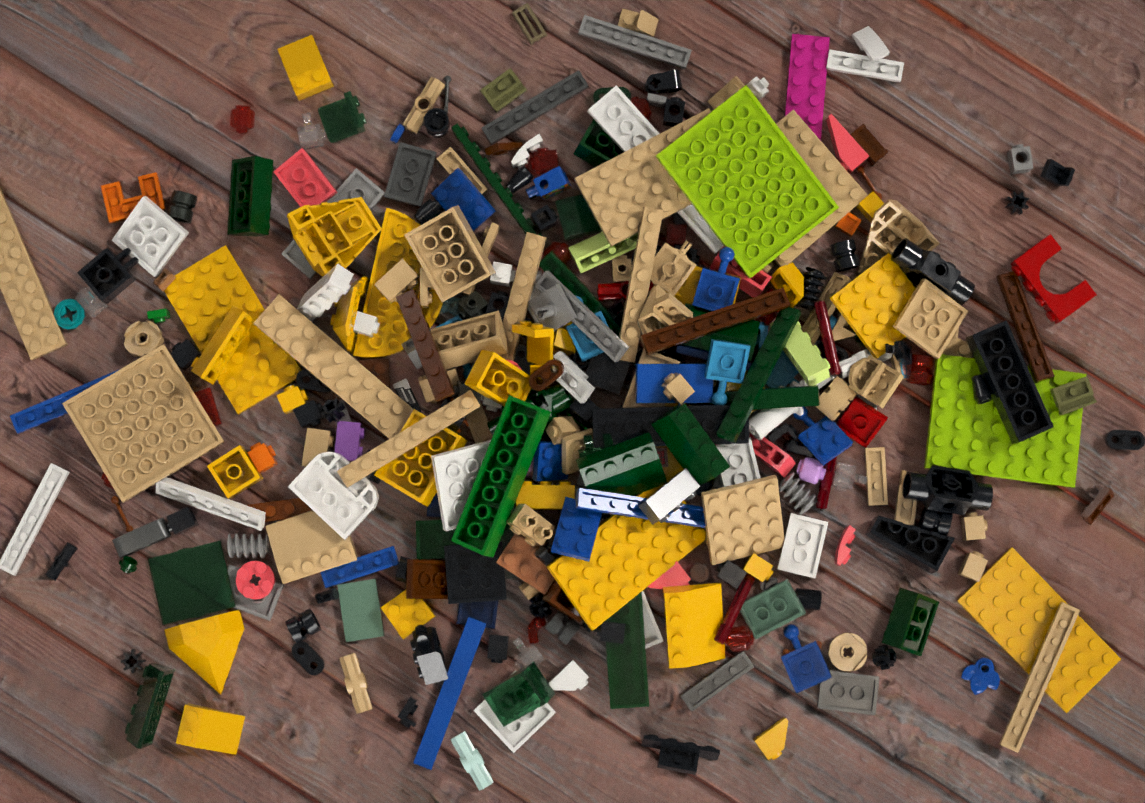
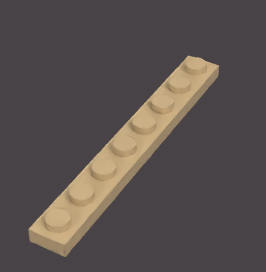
(640, 279)
(522, 289)
(408, 438)
(1039, 677)

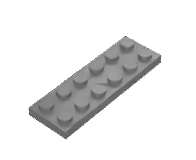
(354, 186)

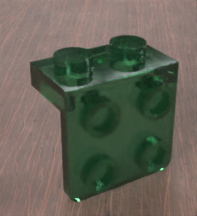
(342, 118)

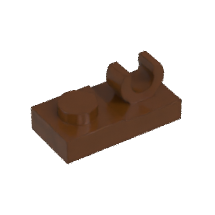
(1099, 502)

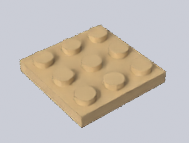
(930, 318)

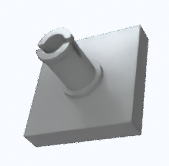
(553, 308)

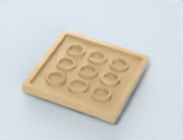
(743, 519)

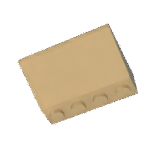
(450, 253)
(307, 546)

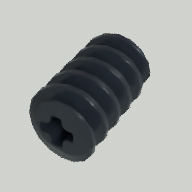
(811, 284)

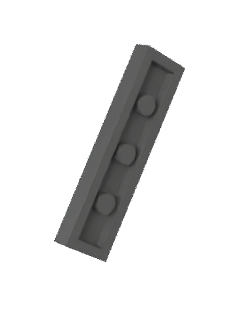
(717, 681)

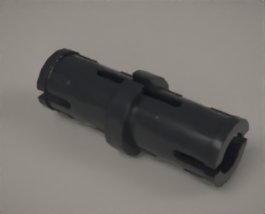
(61, 561)

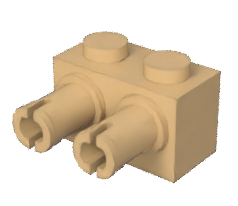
(530, 525)

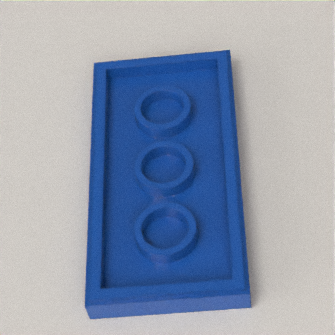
(651, 377)

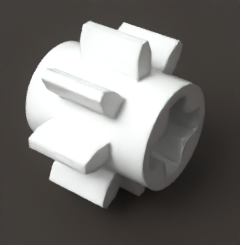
(758, 87)

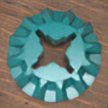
(61, 310)

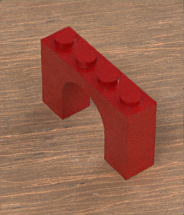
(1056, 305)

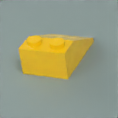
(305, 67)
(497, 378)
(210, 729)

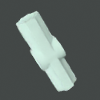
(472, 760)

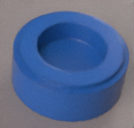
(398, 133)

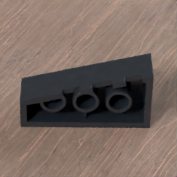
(916, 545)

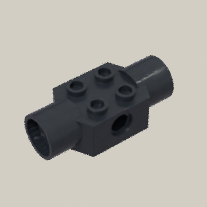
(928, 264)
(947, 490)

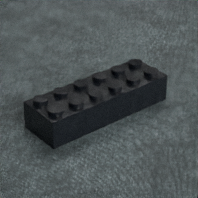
(1009, 382)

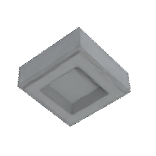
(656, 100)

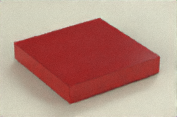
(861, 421)

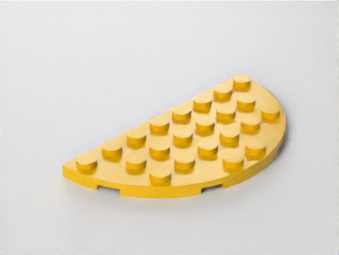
(392, 328)

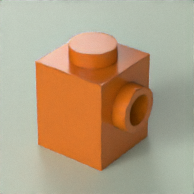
(262, 456)

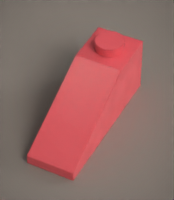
(846, 149)
(772, 456)

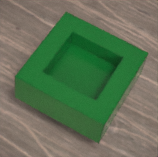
(158, 316)

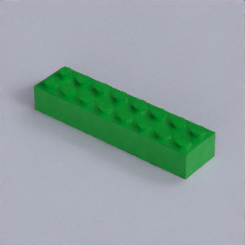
(501, 476)

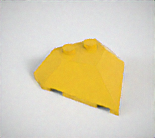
(208, 645)

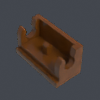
(869, 144)

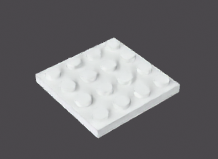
(454, 479)

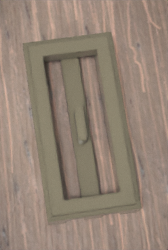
(536, 37)

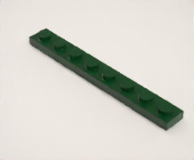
(493, 179)
(758, 374)

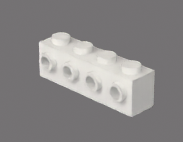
(325, 292)

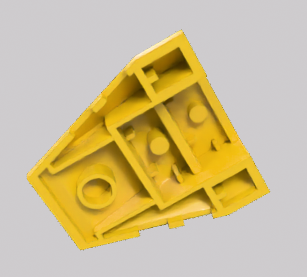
(333, 232)
(346, 313)

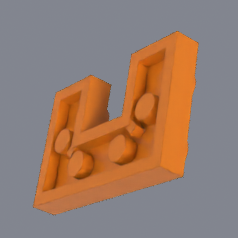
(120, 208)

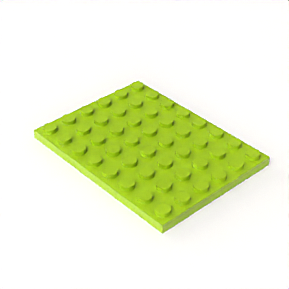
(747, 181)
(975, 438)

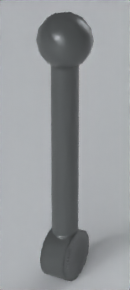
(447, 79)

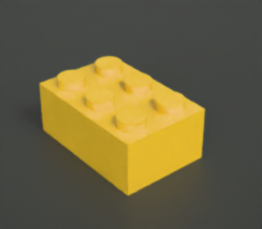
(545, 495)

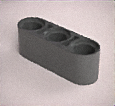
(141, 537)

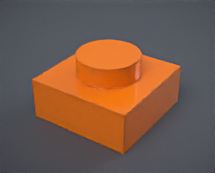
(848, 224)

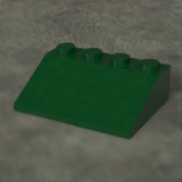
(624, 468)

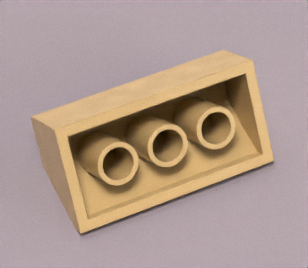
(463, 340)

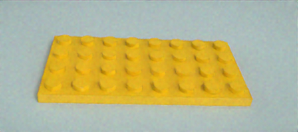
(201, 298)
(623, 562)
(1017, 612)

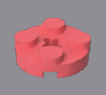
(246, 573)

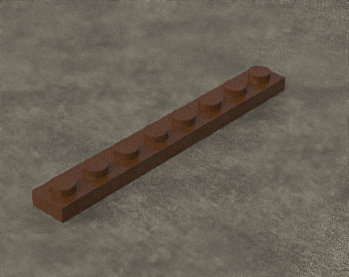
(715, 321)

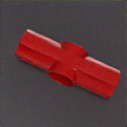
(613, 291)

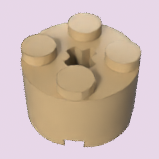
(835, 398)

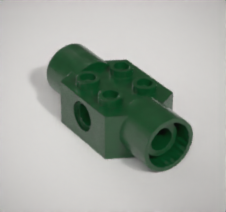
(554, 399)

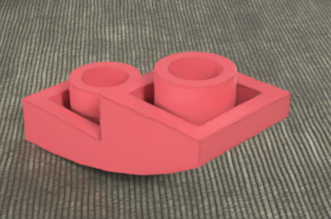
(842, 552)

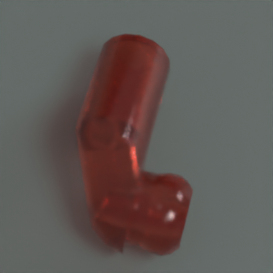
(534, 627)

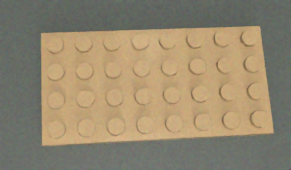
(634, 181)

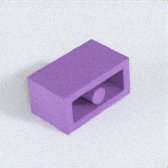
(349, 439)

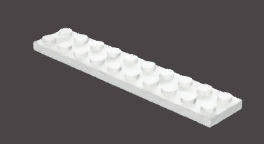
(630, 128)

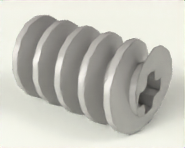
(796, 492)
(247, 546)

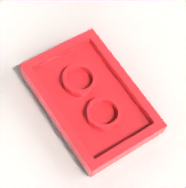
(305, 180)

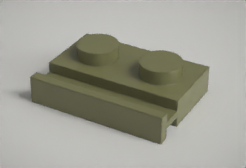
(503, 90)
(1073, 395)

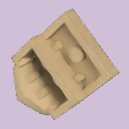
(661, 311)
(874, 380)

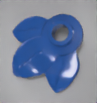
(980, 678)

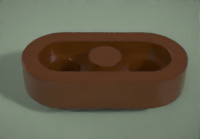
(546, 374)

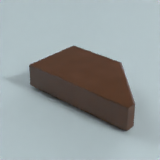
(503, 148)

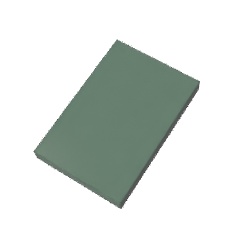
(772, 609)
(360, 610)

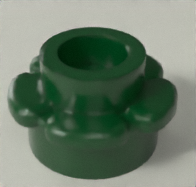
(128, 564)

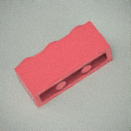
(752, 286)

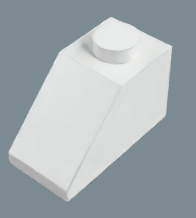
(570, 678)

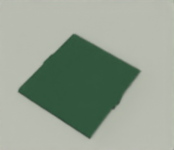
(191, 582)

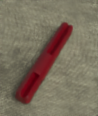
(827, 337)
(825, 485)
(734, 609)

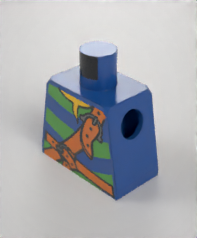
(557, 182)

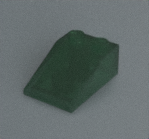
(576, 218)
(519, 694)

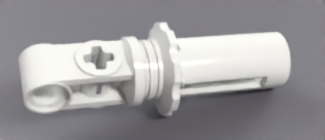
(769, 419)

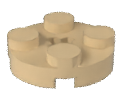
(144, 329)
(858, 650)

